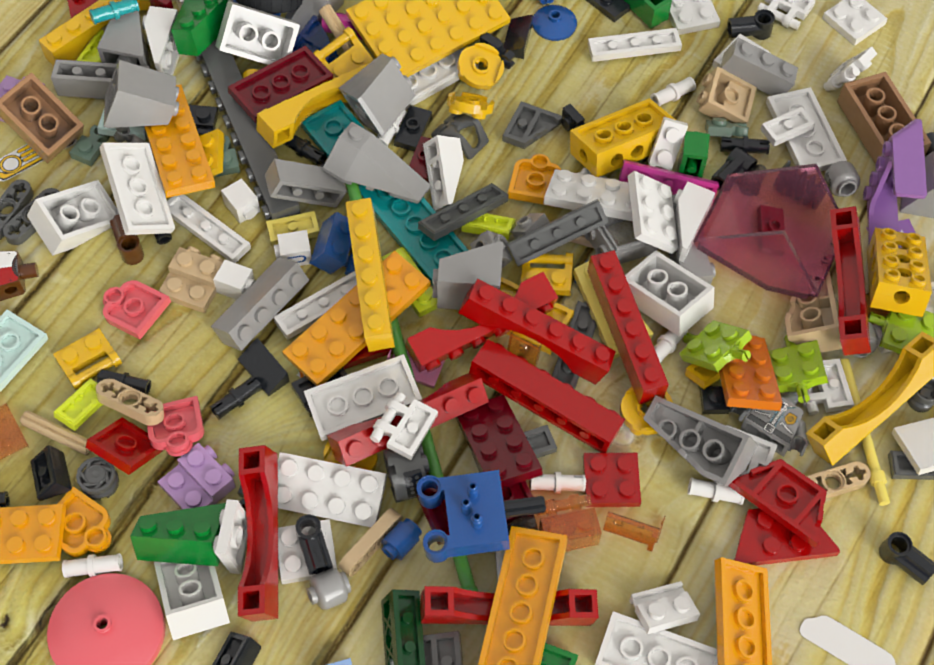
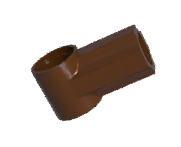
(126, 242)

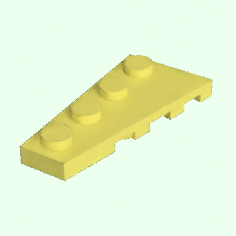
(588, 293)

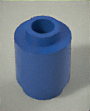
(401, 539)

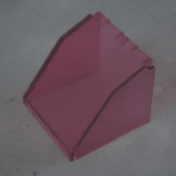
(775, 260)

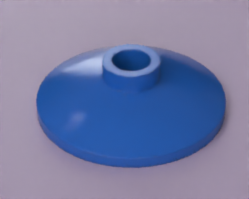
(554, 22)

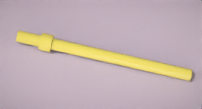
(878, 476)

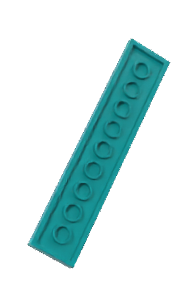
(396, 215)

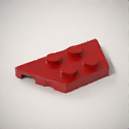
(786, 497)
(769, 542)

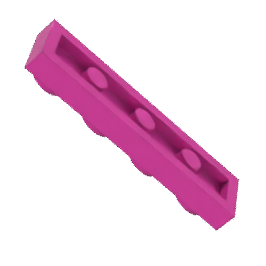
(670, 178)

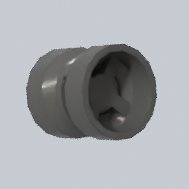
(924, 398)

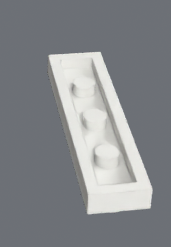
(634, 44)
(208, 228)
(306, 312)

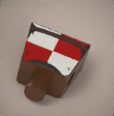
(13, 274)

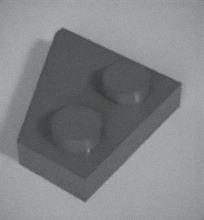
(529, 125)

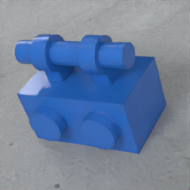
(333, 246)

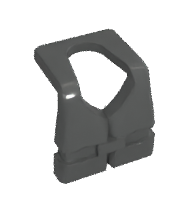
(452, 128)

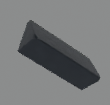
(518, 35)
(264, 367)
(50, 473)
(238, 650)

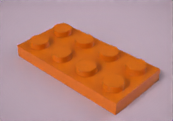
(751, 382)

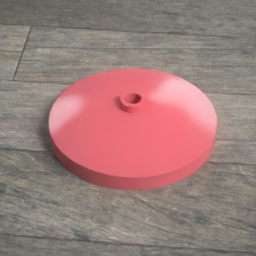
(132, 619)

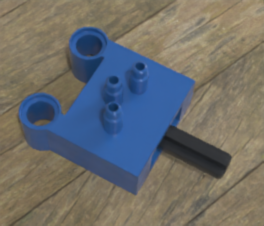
(473, 513)

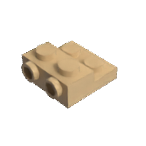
(726, 96)
(191, 279)

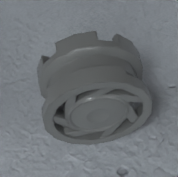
(98, 478)

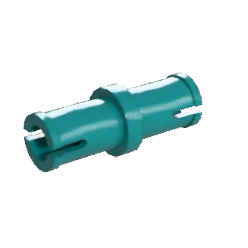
(113, 10)

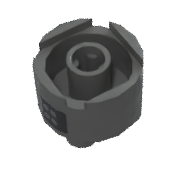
(405, 473)

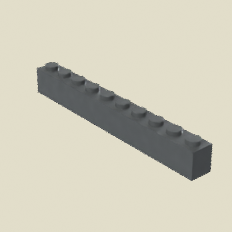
(253, 148)

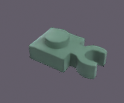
(724, 128)
(88, 148)
(230, 160)

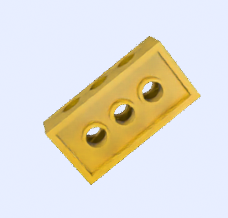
(617, 137)
(897, 275)

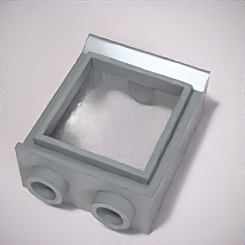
(619, 236)

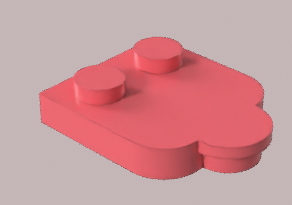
(133, 307)
(179, 428)

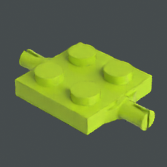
(901, 328)
(716, 346)
(798, 367)

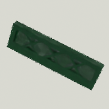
(402, 628)

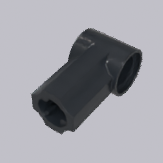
(758, 26)
(737, 162)
(313, 546)
(909, 557)

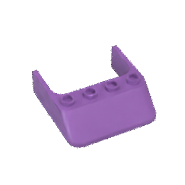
(897, 174)

